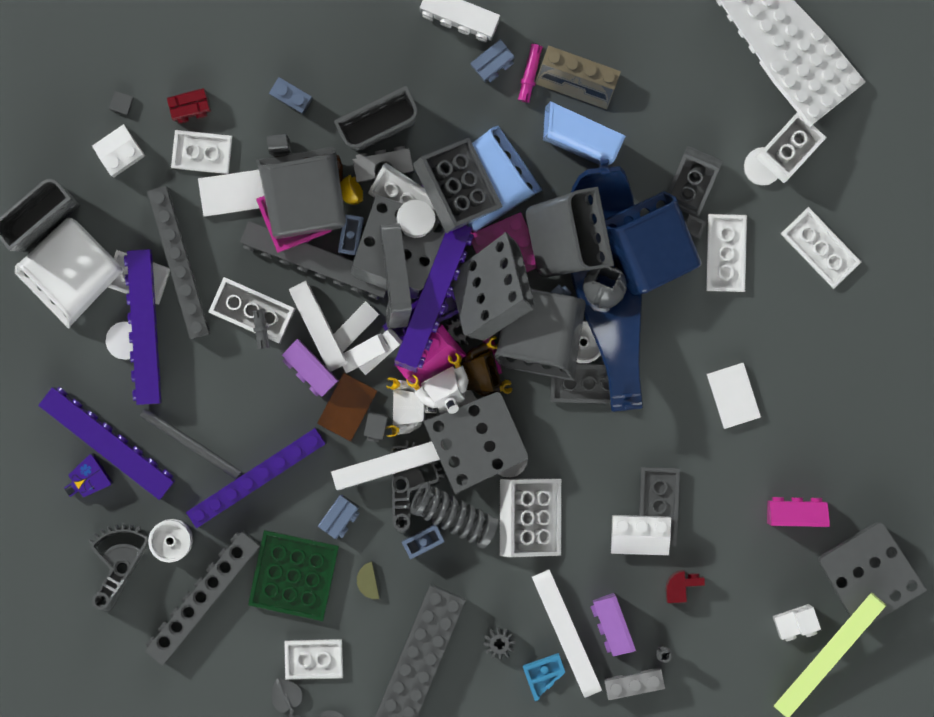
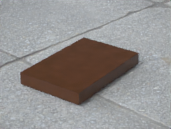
(347, 407)

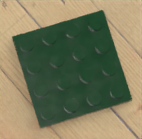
(293, 575)

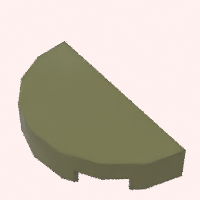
(367, 582)

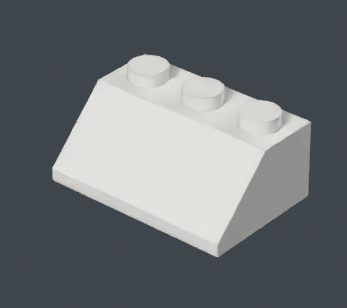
(640, 535)

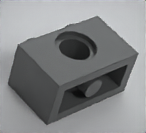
(375, 427)

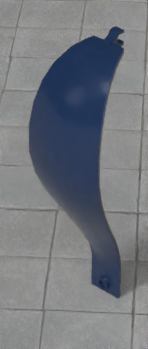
(617, 327)

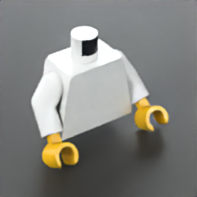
(444, 389)
(407, 408)

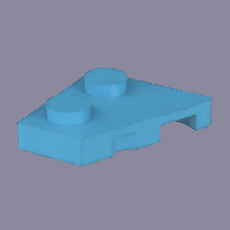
(543, 674)

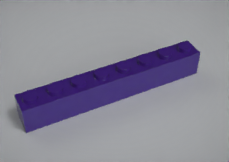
(432, 298)
(144, 327)
(107, 443)
(256, 477)

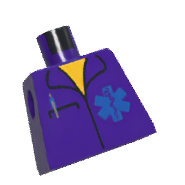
(88, 477)

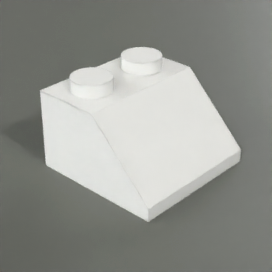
(118, 151)

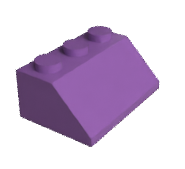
(309, 368)
(612, 625)

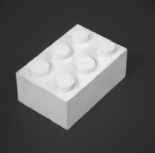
(790, 148)

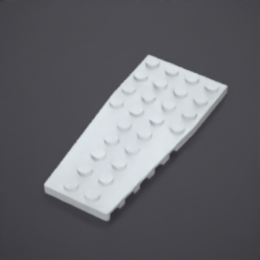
(795, 54)

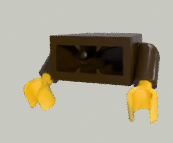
(482, 370)

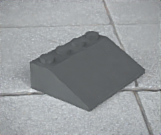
(457, 185)

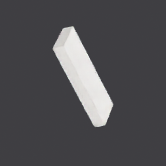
(355, 325)
(392, 342)
(365, 352)

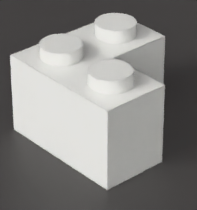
(797, 621)

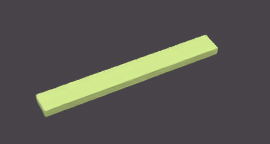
(830, 655)

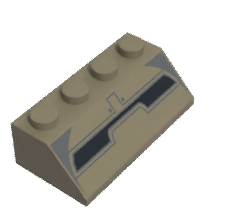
(577, 77)

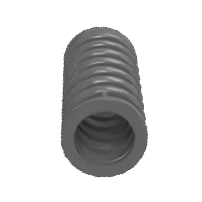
(457, 522)

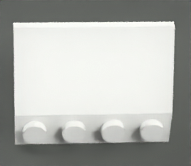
(530, 517)

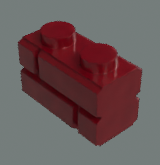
(189, 105)

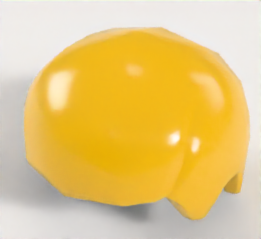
(351, 190)

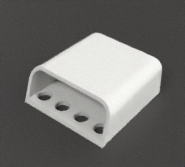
(68, 270)

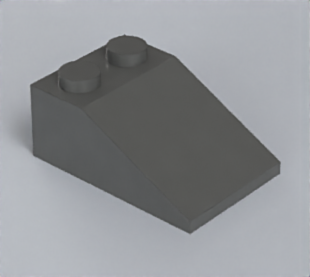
(694, 180)

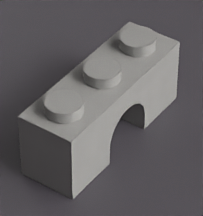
(366, 165)
(635, 684)

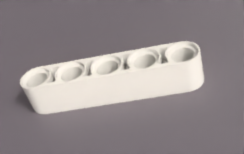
(318, 326)

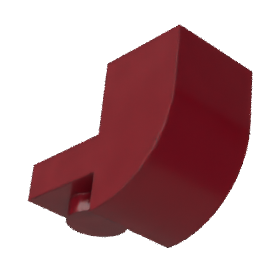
(677, 584)

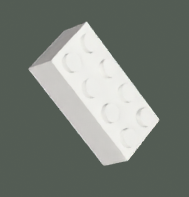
(463, 15)
(236, 303)

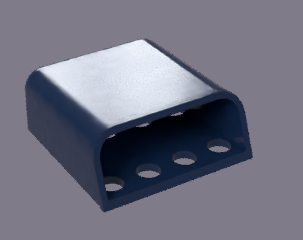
(652, 246)

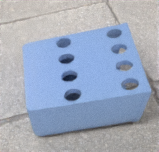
(580, 135)
(503, 175)

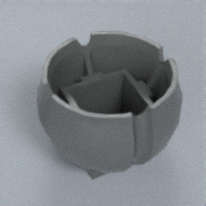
(601, 294)

